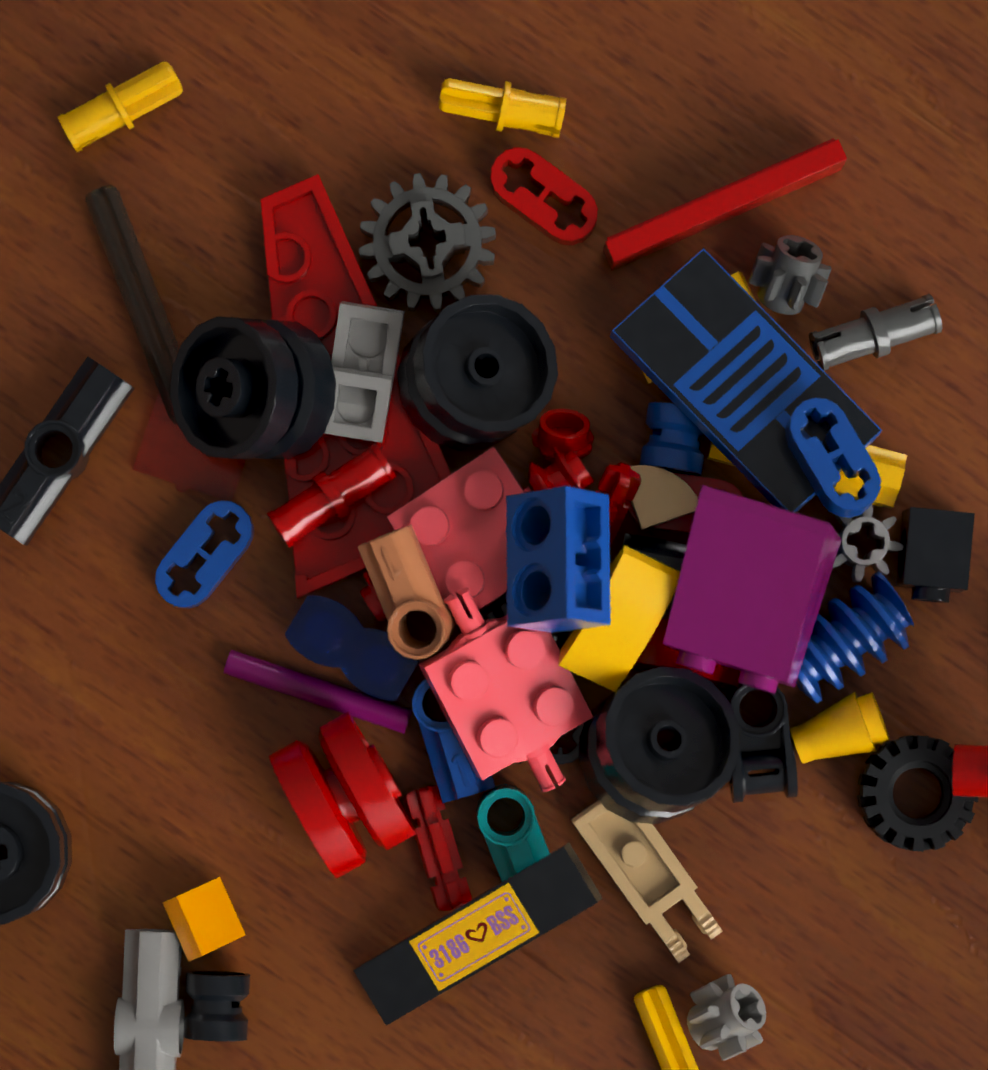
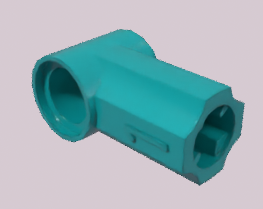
(515, 848)

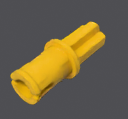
(120, 105)
(504, 106)

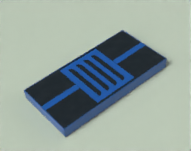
(734, 375)

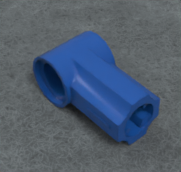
(448, 762)

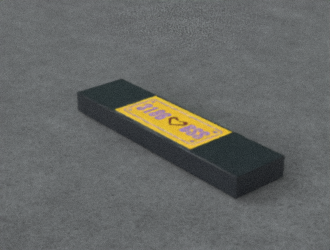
(478, 933)

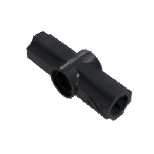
(82, 415)

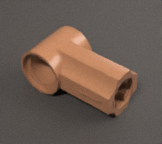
(406, 585)

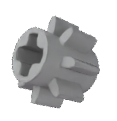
(875, 531)
(726, 1017)

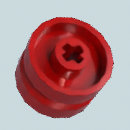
(349, 791)

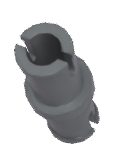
(875, 332)

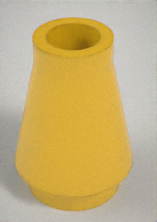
(841, 730)

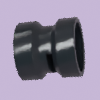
(216, 1006)

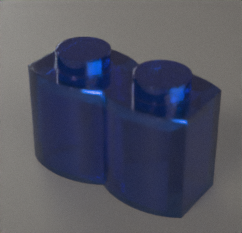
(337, 639)

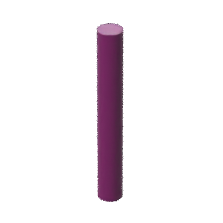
(317, 691)

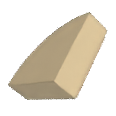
(661, 497)

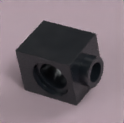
(934, 553)

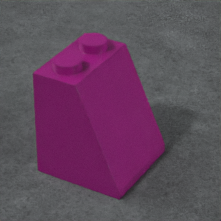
(750, 589)

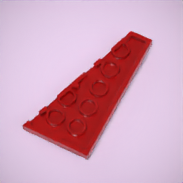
(308, 278)

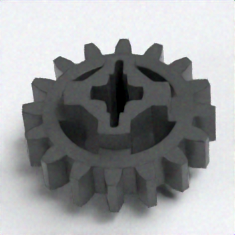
(397, 245)

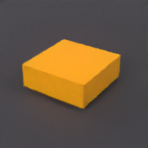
(204, 919)

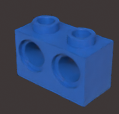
(558, 560)

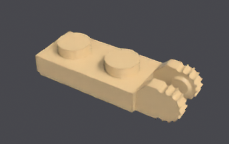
(644, 872)

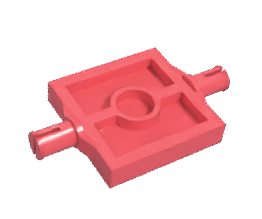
(504, 693)

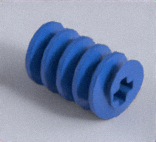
(853, 634)

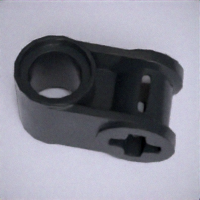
(764, 748)

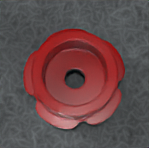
(566, 431)

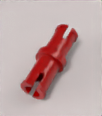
(331, 495)

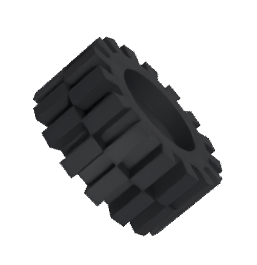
(879, 806)

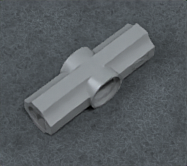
(150, 1011)

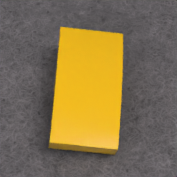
(638, 599)

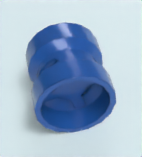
(673, 441)

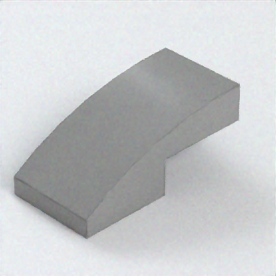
(364, 369)

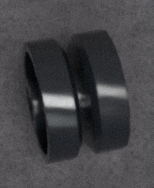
(477, 372)
(252, 388)
(659, 745)
(37, 851)

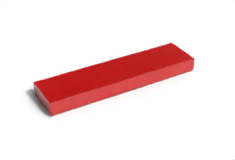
(724, 203)

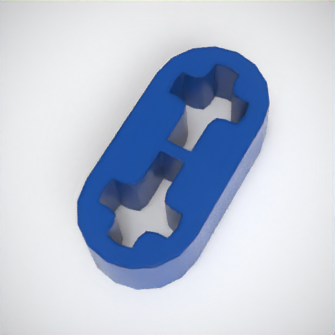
(845, 449)
(193, 543)

